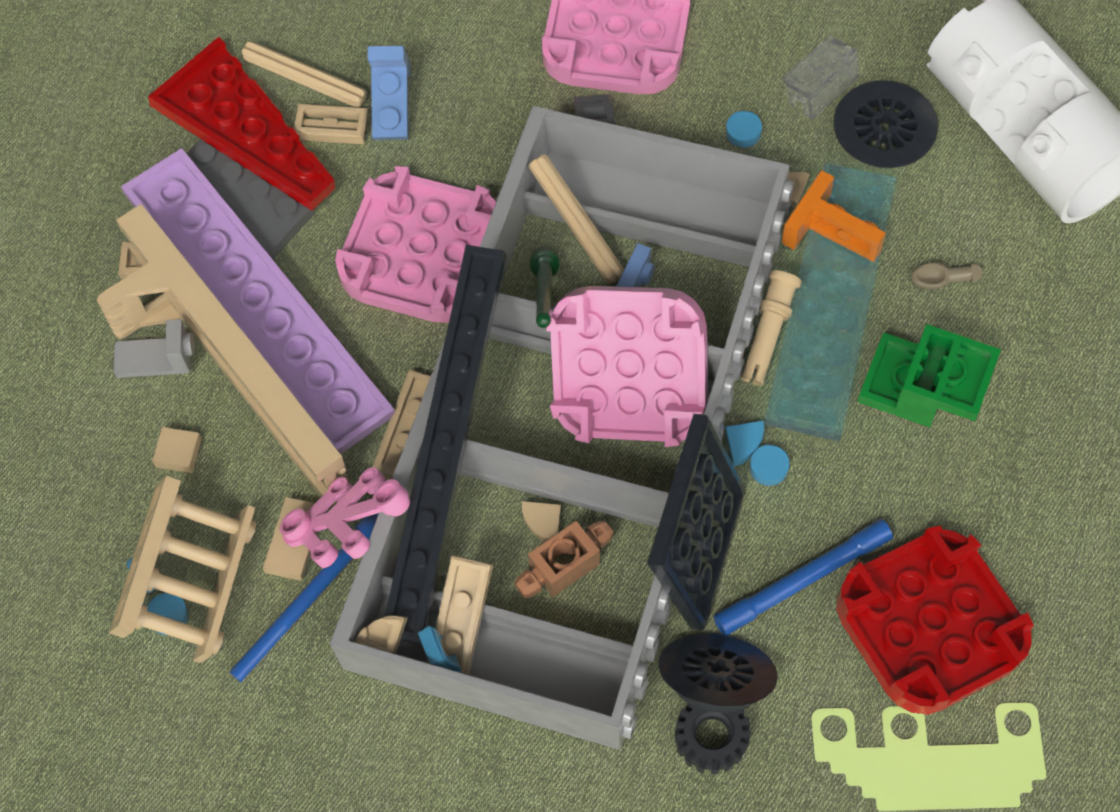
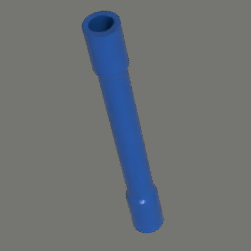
(749, 608)

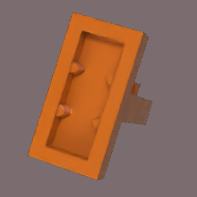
(831, 222)

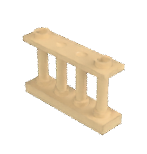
(144, 576)

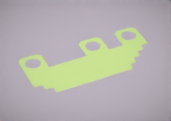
(935, 777)

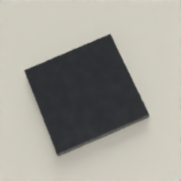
(697, 523)

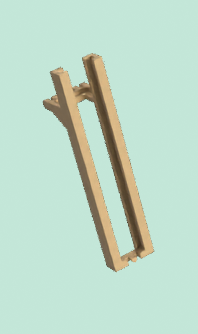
(189, 299)

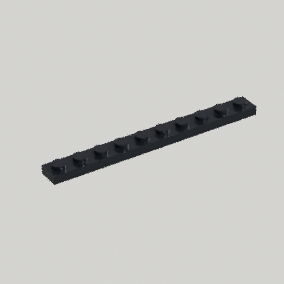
(445, 439)

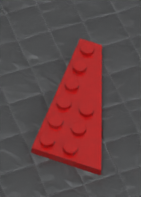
(237, 118)

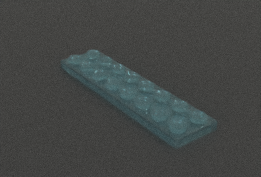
(828, 315)

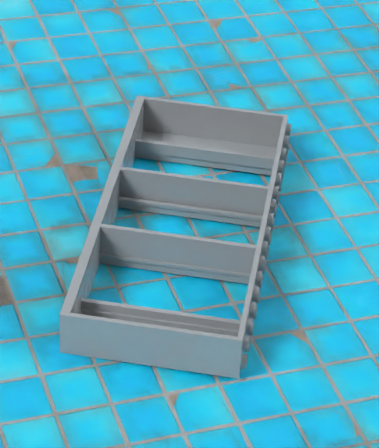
(639, 190)

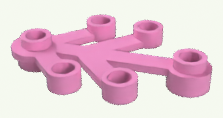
(300, 526)

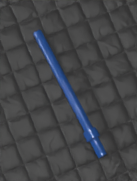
(297, 607)

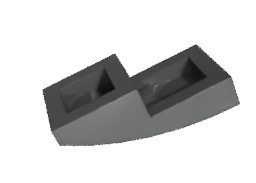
(595, 108)

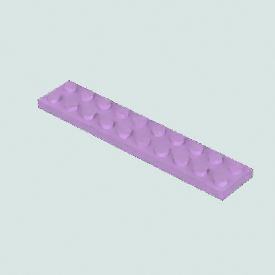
(261, 300)

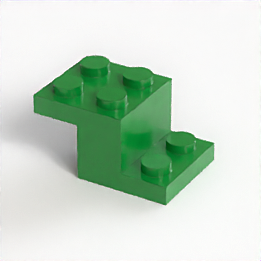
(935, 374)

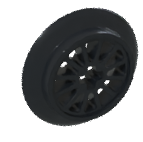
(896, 96)
(717, 672)

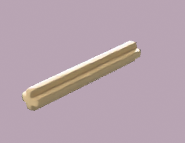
(304, 74)
(576, 218)

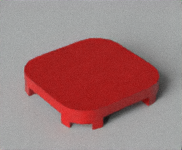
(933, 621)

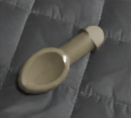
(935, 275)

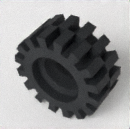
(711, 758)

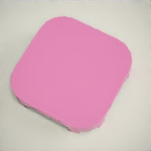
(616, 43)
(411, 243)
(628, 363)

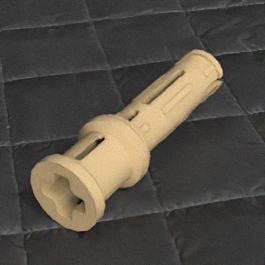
(774, 311)

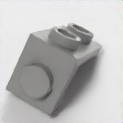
(155, 356)

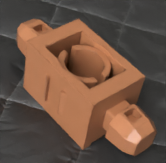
(564, 542)

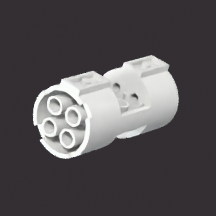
(1032, 105)

